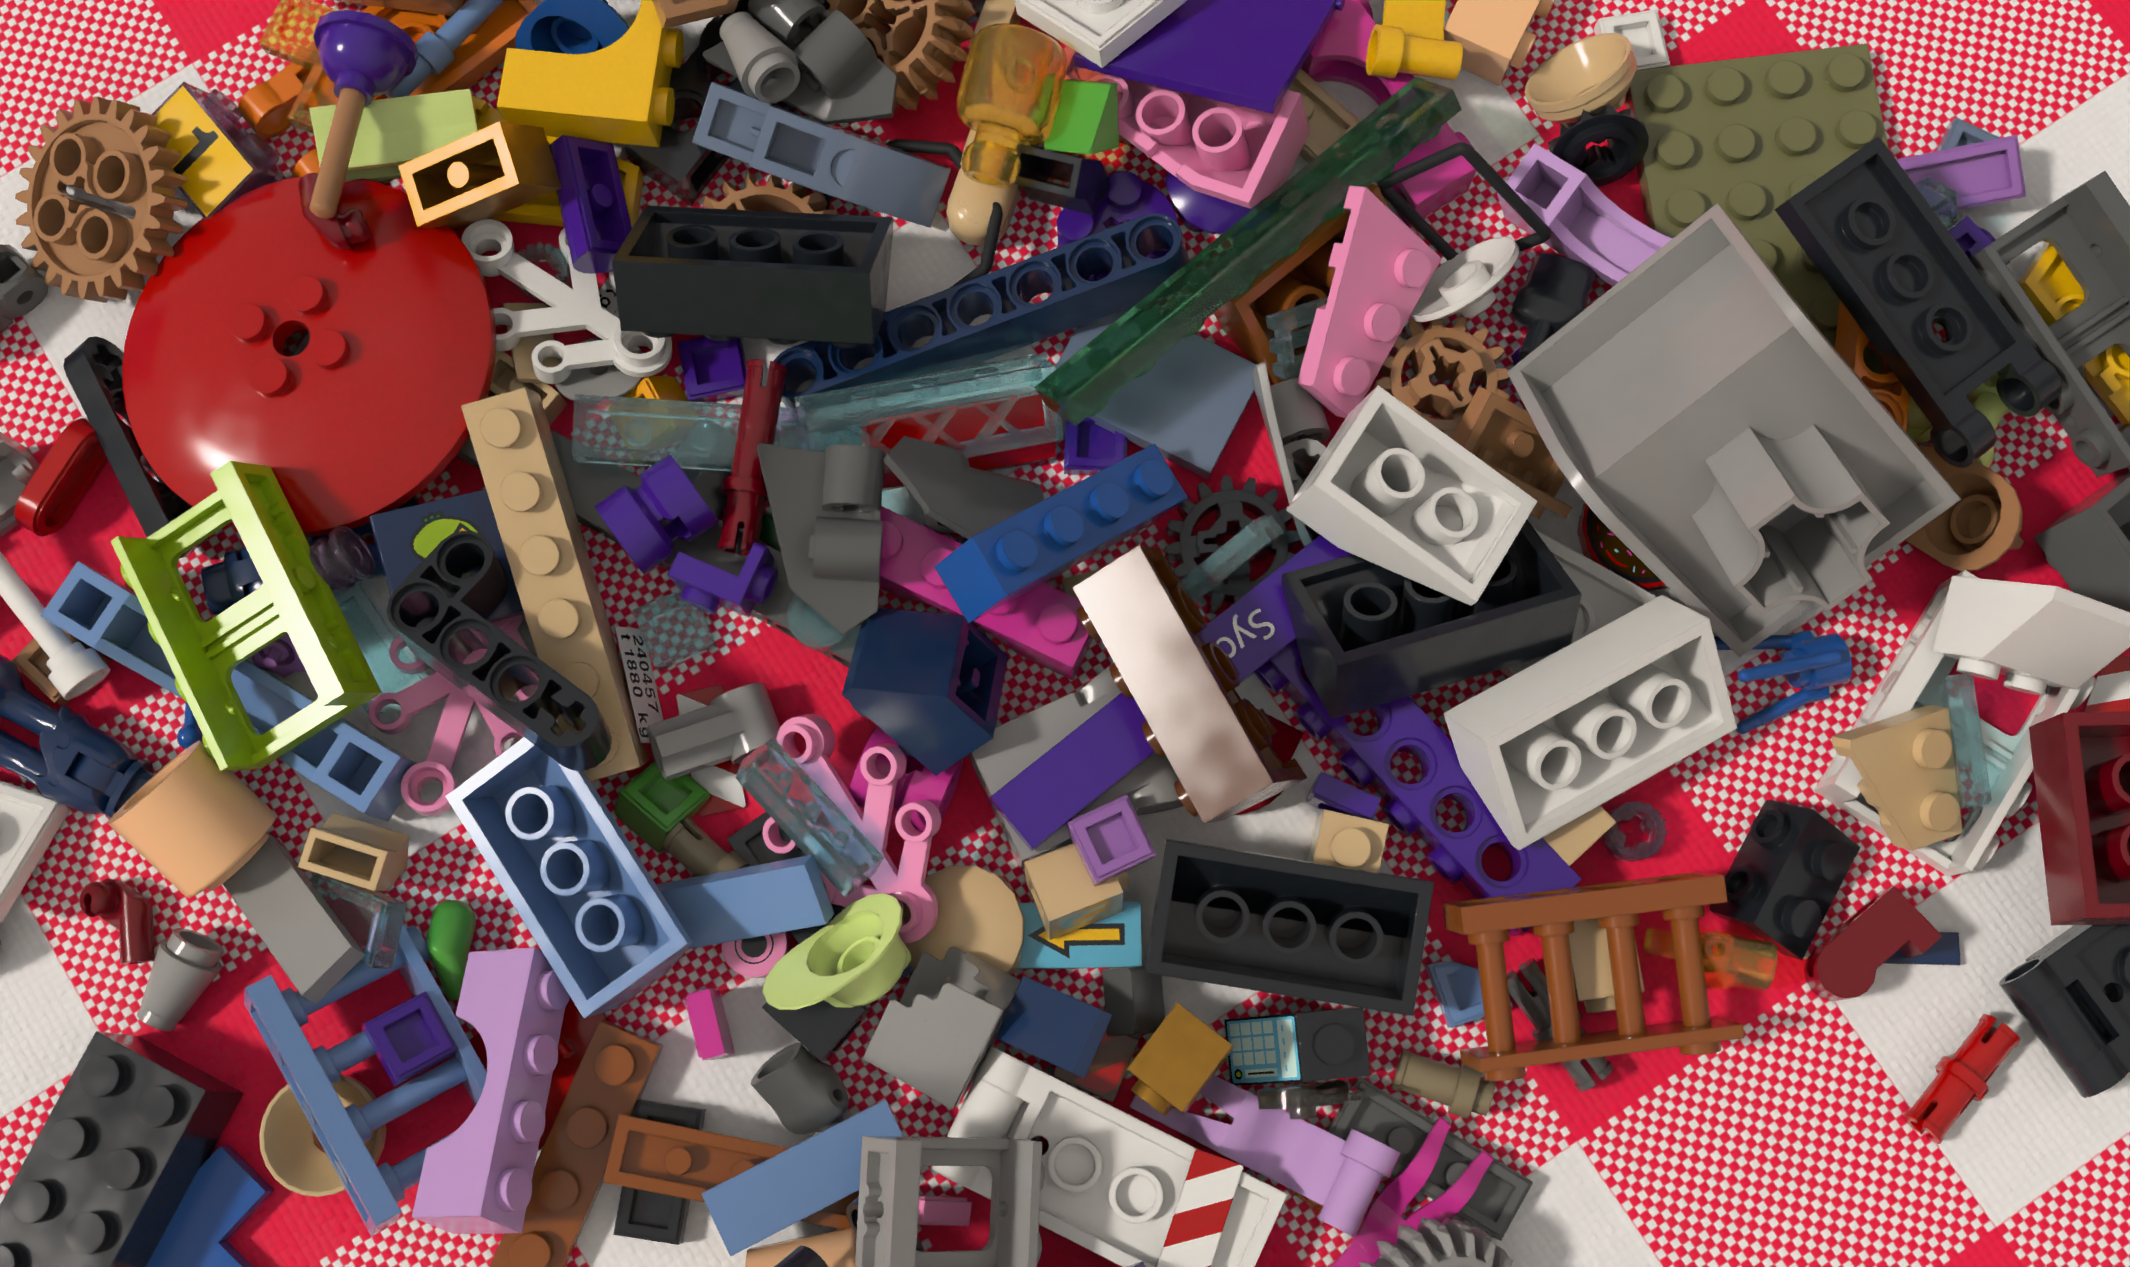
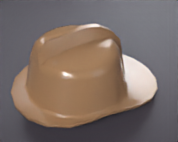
(1976, 527)

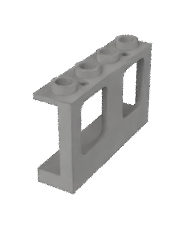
(891, 1200)

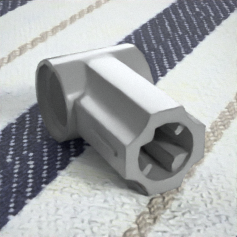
(714, 734)

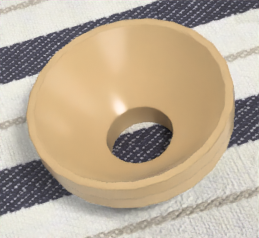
(1582, 77)
(293, 1149)

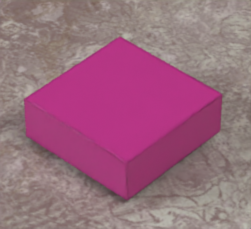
(709, 1024)

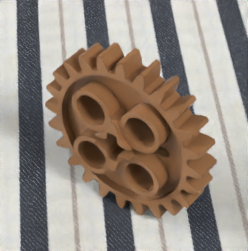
(112, 155)

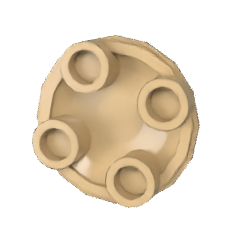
(975, 916)

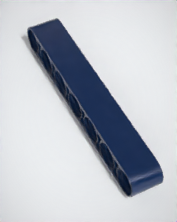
(1005, 297)

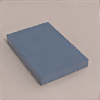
(1182, 403)

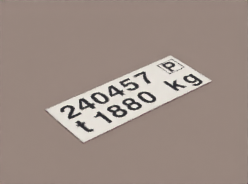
(639, 679)

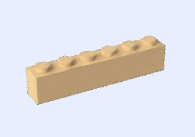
(552, 562)

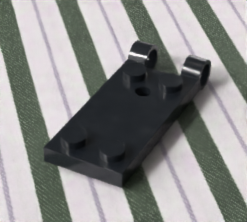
(1900, 274)

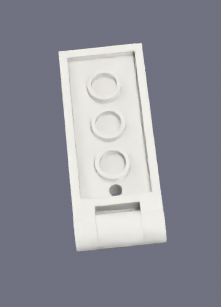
(1106, 1172)

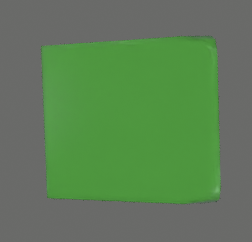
(1086, 118)
(656, 806)

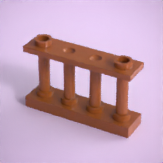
(1553, 918)

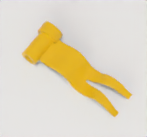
(1413, 42)

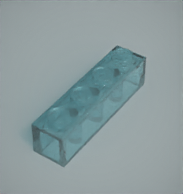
(809, 817)

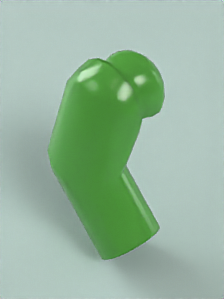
(450, 943)

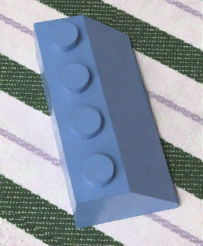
(570, 876)

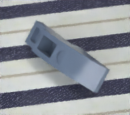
(820, 155)

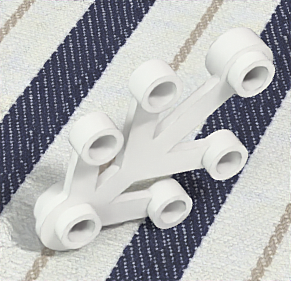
(569, 311)

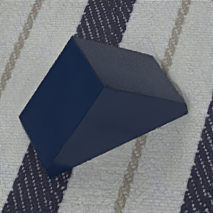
(1054, 1026)

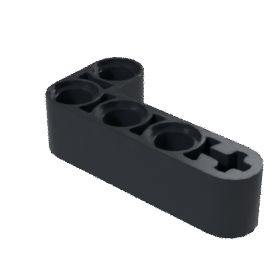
(506, 665)

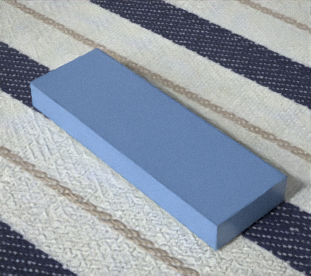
(750, 901)
(795, 1180)

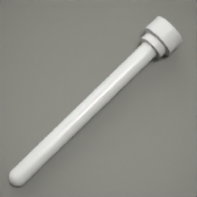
(72, 665)

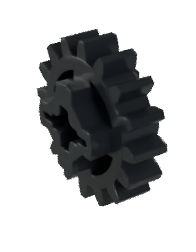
(1230, 521)

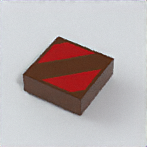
(1106, 1068)

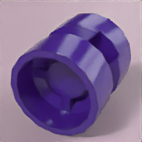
(656, 514)

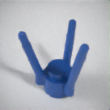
(1808, 664)

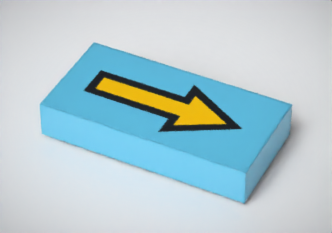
(1104, 944)

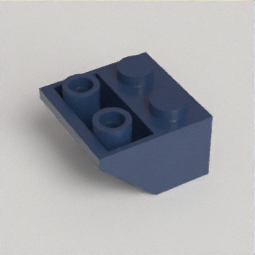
(927, 683)

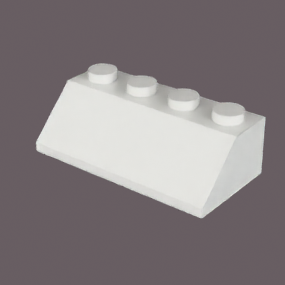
(1593, 719)

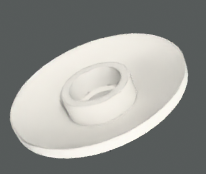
(1467, 281)

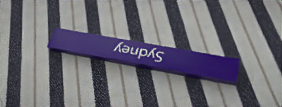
(1113, 739)

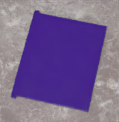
(1226, 49)

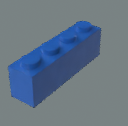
(1059, 532)

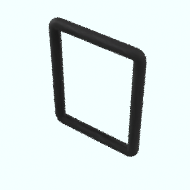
(1486, 171)

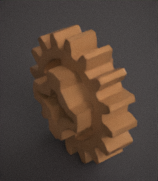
(1430, 359)

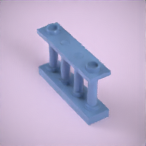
(314, 1071)

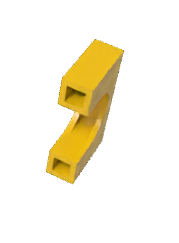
(602, 94)

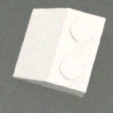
(2029, 633)

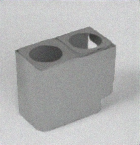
(943, 1026)

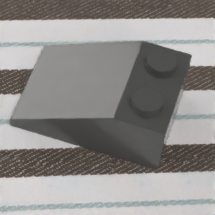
(2093, 544)

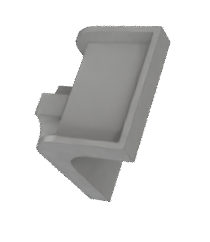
(1727, 436)

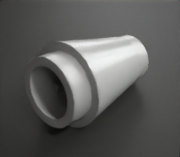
(760, 59)
(178, 977)

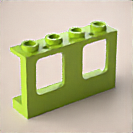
(288, 601)

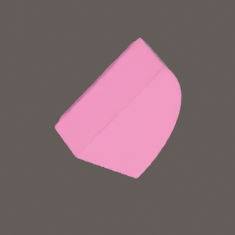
(944, 1210)

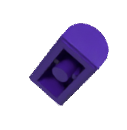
(590, 202)

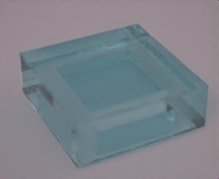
(673, 630)

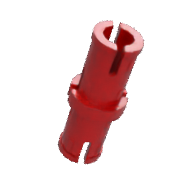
(1961, 1078)

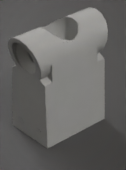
(1033, 734)

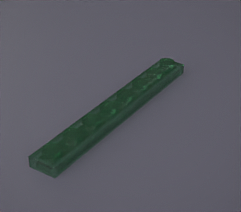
(1246, 250)

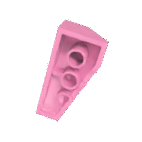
(1209, 142)

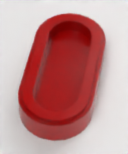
(61, 480)

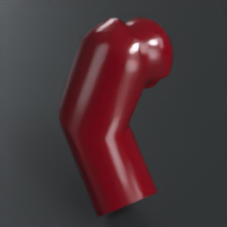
(343, 228)
(125, 911)

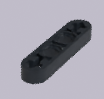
(98, 383)

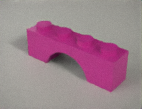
(1341, 58)
(1035, 625)

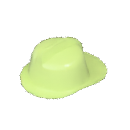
(845, 961)

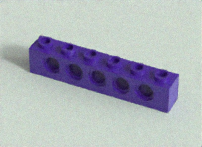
(1413, 806)

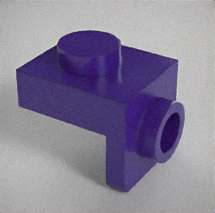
(712, 587)

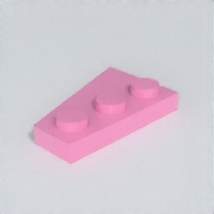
(1371, 296)

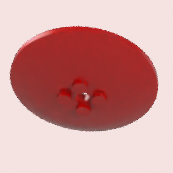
(370, 402)

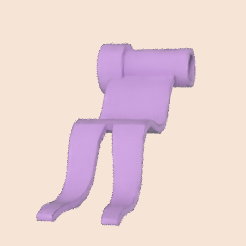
(1289, 1151)

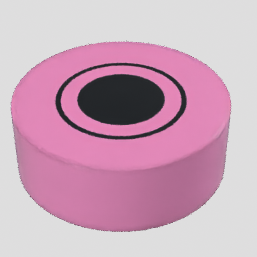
(755, 955)

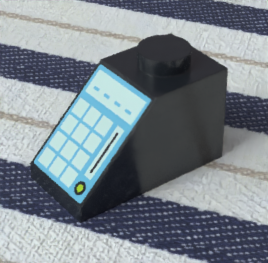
(1297, 1047)

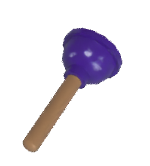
(363, 60)

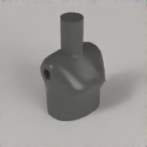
(802, 1090)

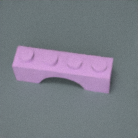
(1580, 217)
(485, 1169)

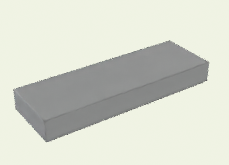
(294, 920)

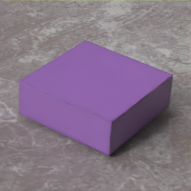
(1110, 840)

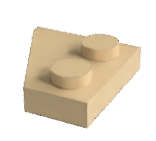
(1908, 774)

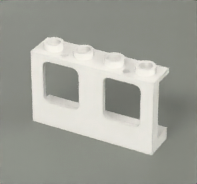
(1914, 683)

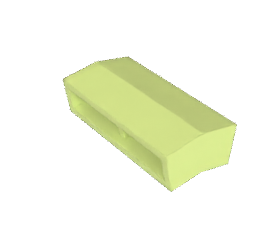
(399, 131)

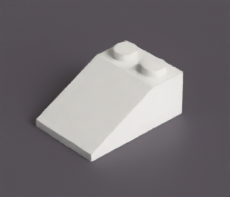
(1412, 500)

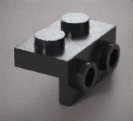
(1786, 876)

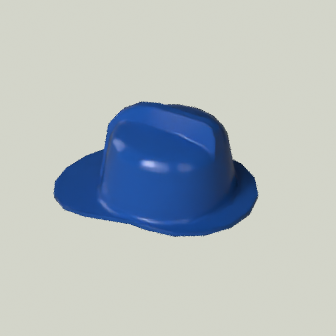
(571, 27)

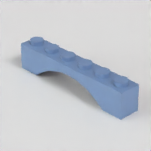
(336, 758)

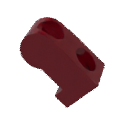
(1849, 957)

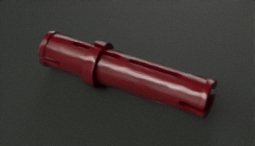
(746, 485)

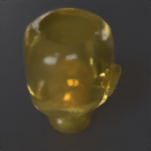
(1008, 98)

